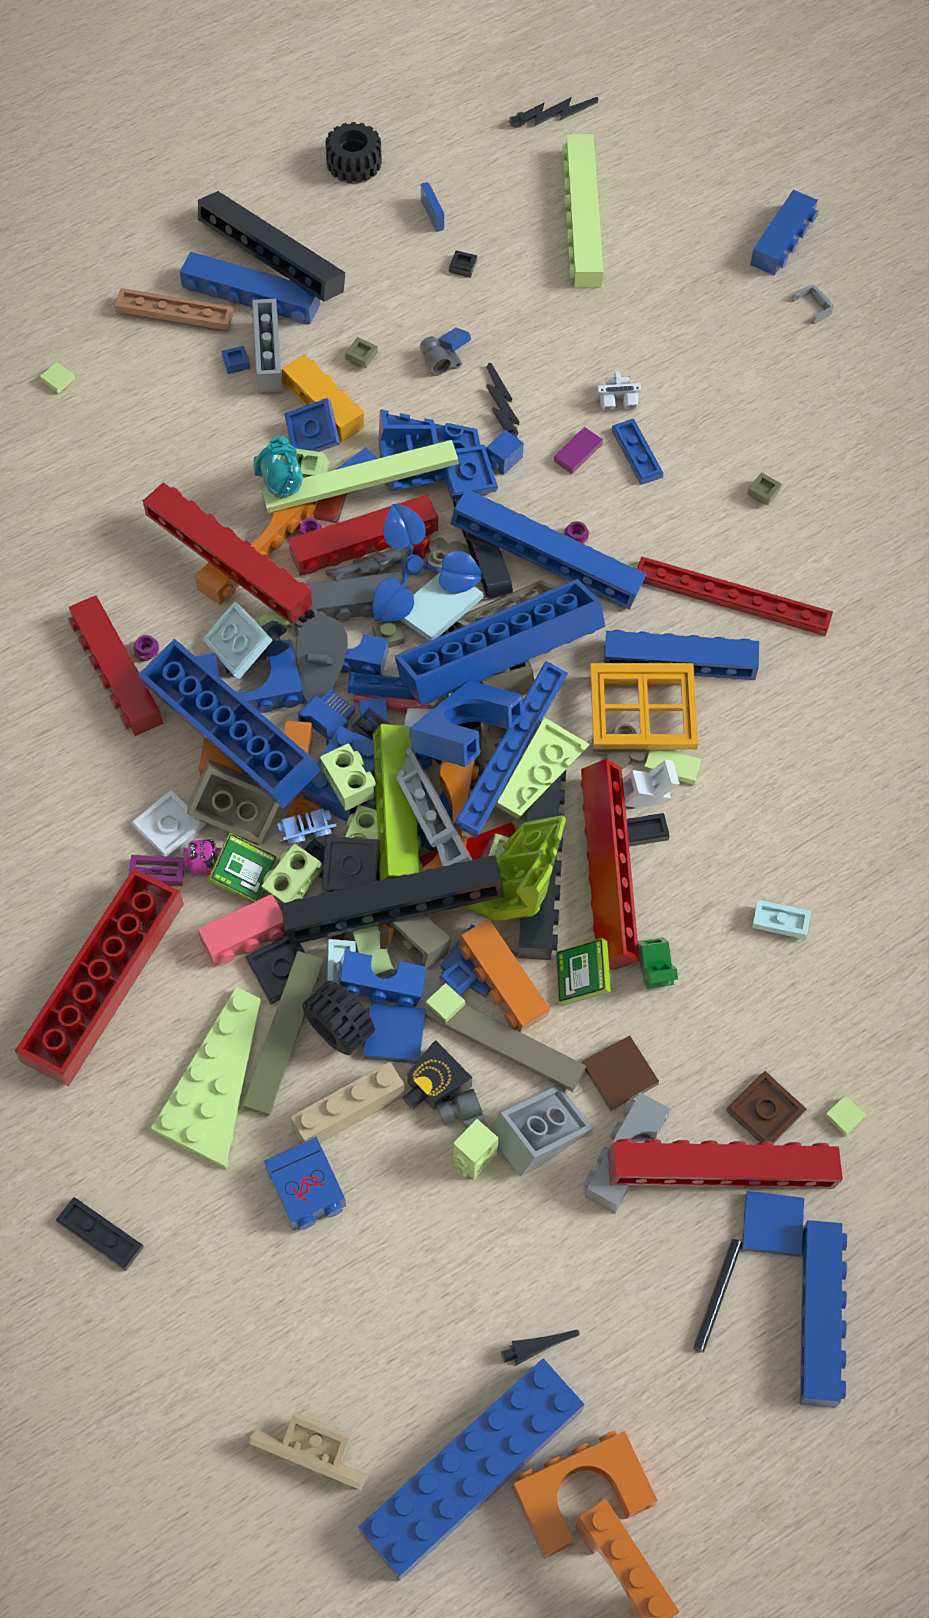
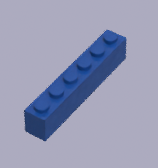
(244, 285)
(710, 656)
(822, 1314)

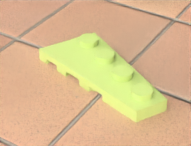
(542, 763)

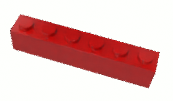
(352, 537)
(115, 665)

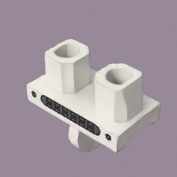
(618, 388)

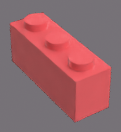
(242, 930)

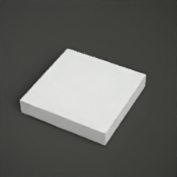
(168, 825)

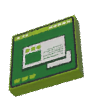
(241, 868)
(583, 972)

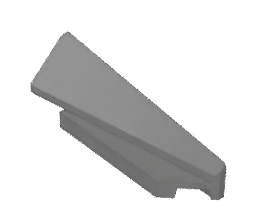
(431, 812)

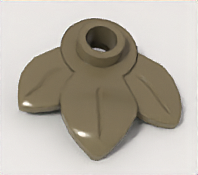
(439, 548)
(622, 756)

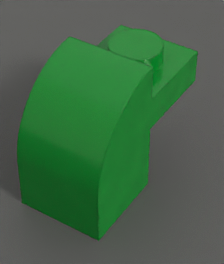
(656, 963)

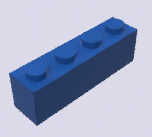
(784, 232)

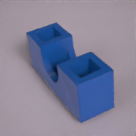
(367, 657)
(358, 978)

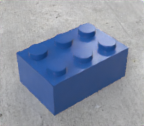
(319, 789)

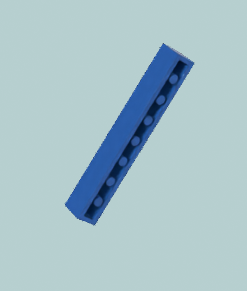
(547, 548)

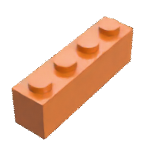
(503, 975)

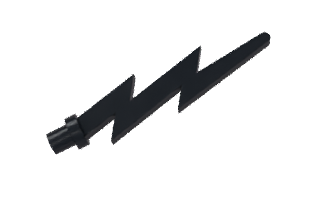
(541, 116)
(500, 395)

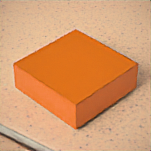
(301, 807)

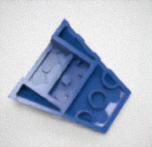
(404, 434)

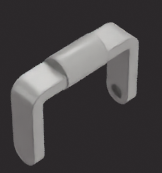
(820, 297)

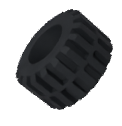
(353, 152)
(338, 1017)

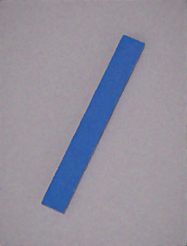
(510, 750)

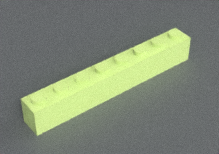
(583, 211)

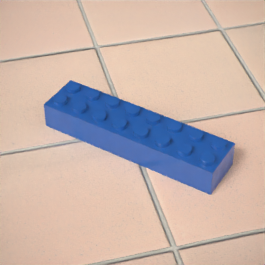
(500, 641)
(229, 723)
(471, 1469)

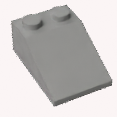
(539, 1129)

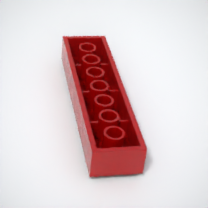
(99, 977)

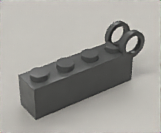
(344, 598)

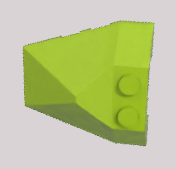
(525, 870)

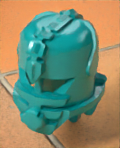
(280, 476)

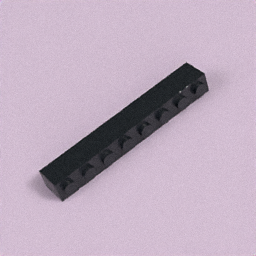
(271, 246)
(393, 899)
(536, 931)

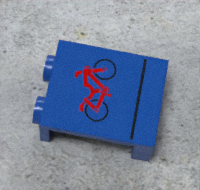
(305, 1184)

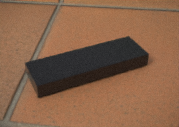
(99, 1233)

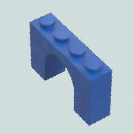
(280, 689)
(442, 738)

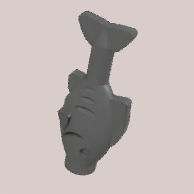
(371, 563)

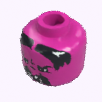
(200, 856)

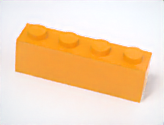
(312, 385)

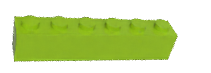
(394, 814)

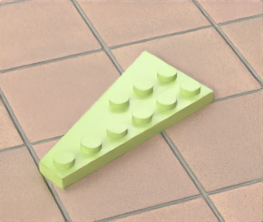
(209, 1094)

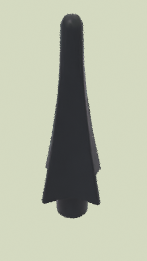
(525, 1349)

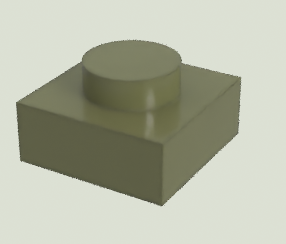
(361, 352)
(764, 488)
(389, 630)

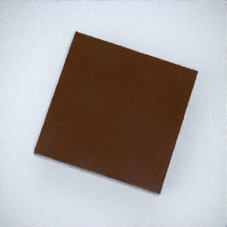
(620, 1073)
(766, 1109)

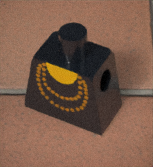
(436, 1078)

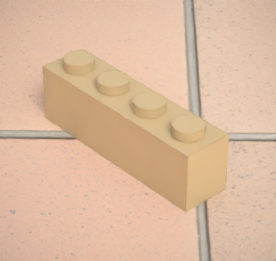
(349, 1105)

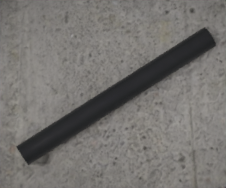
(717, 1295)

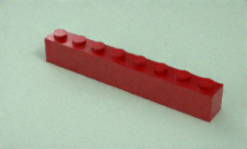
(228, 552)
(609, 862)
(724, 1164)

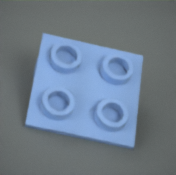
(319, 821)

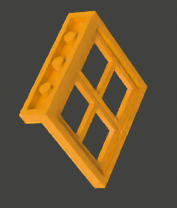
(643, 675)

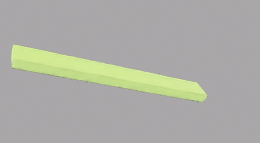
(366, 475)

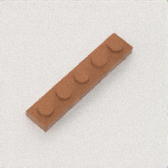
(174, 309)

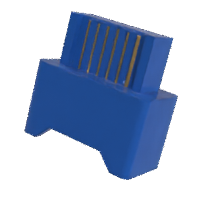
(327, 714)

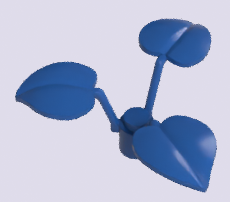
(401, 530)

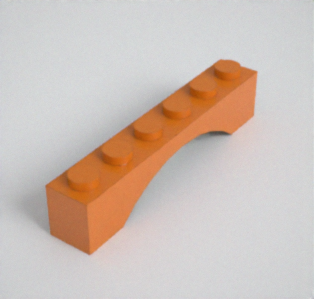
(283, 523)
(457, 785)

